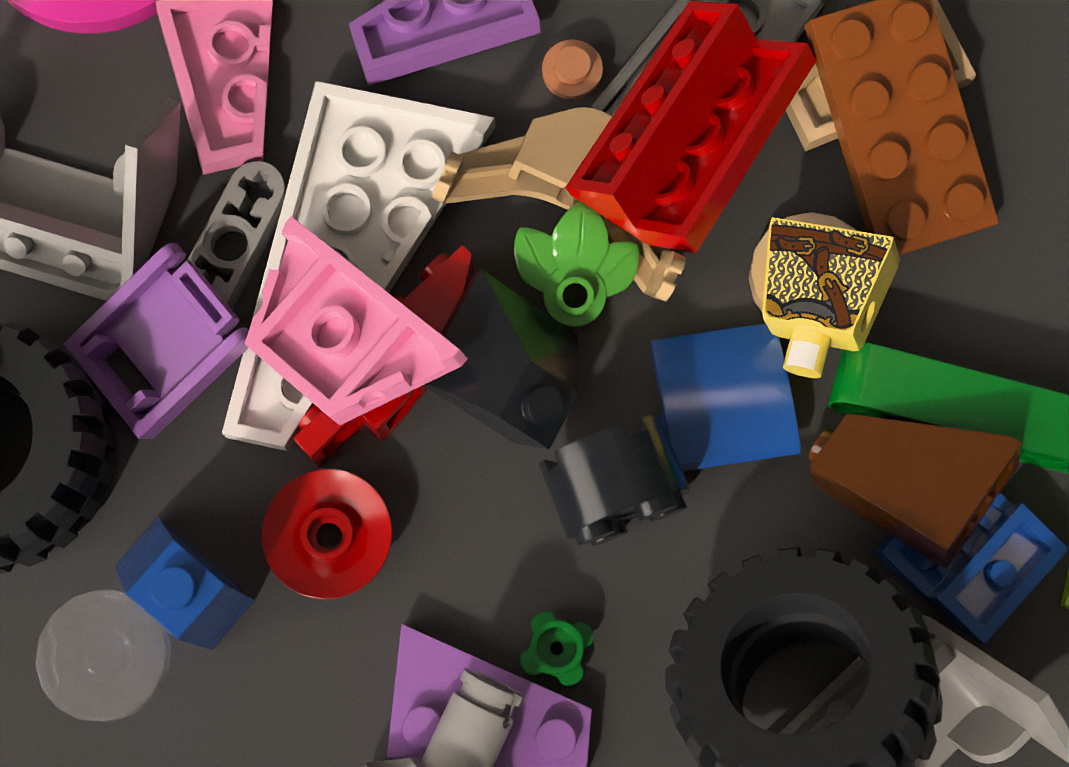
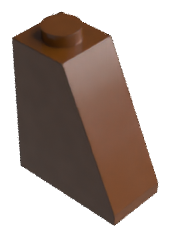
(914, 478)

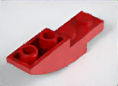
(432, 302)

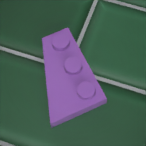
(419, 34)
(545, 729)

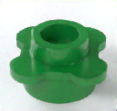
(541, 659)

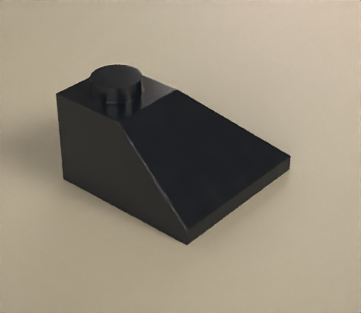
(518, 364)

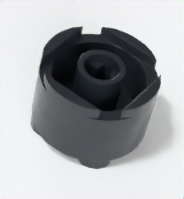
(614, 480)

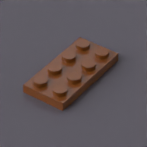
(901, 122)

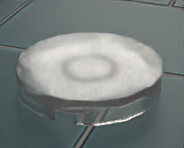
(102, 656)

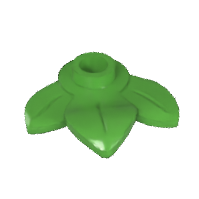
(575, 254)

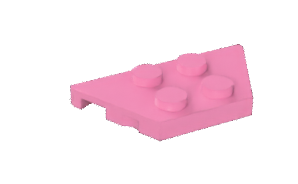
(341, 332)

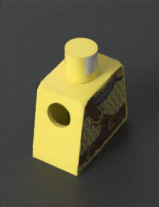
(824, 289)

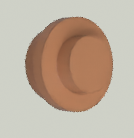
(572, 69)

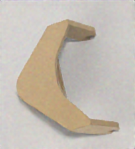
(541, 168)

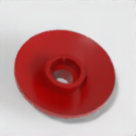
(303, 511)

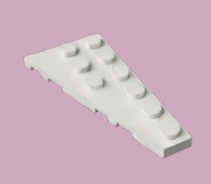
(367, 193)

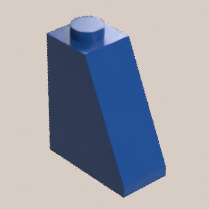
(181, 587)

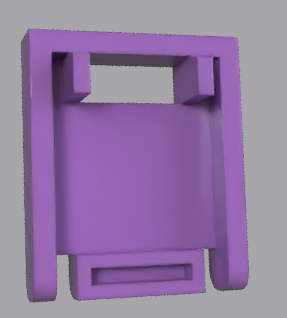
(170, 331)

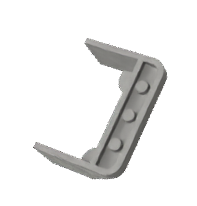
(84, 226)
(984, 709)

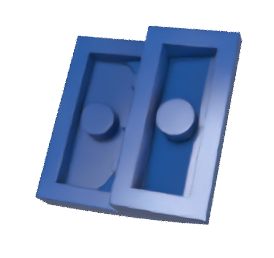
(725, 396)
(989, 574)

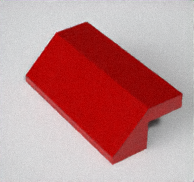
(690, 127)

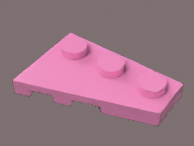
(221, 74)

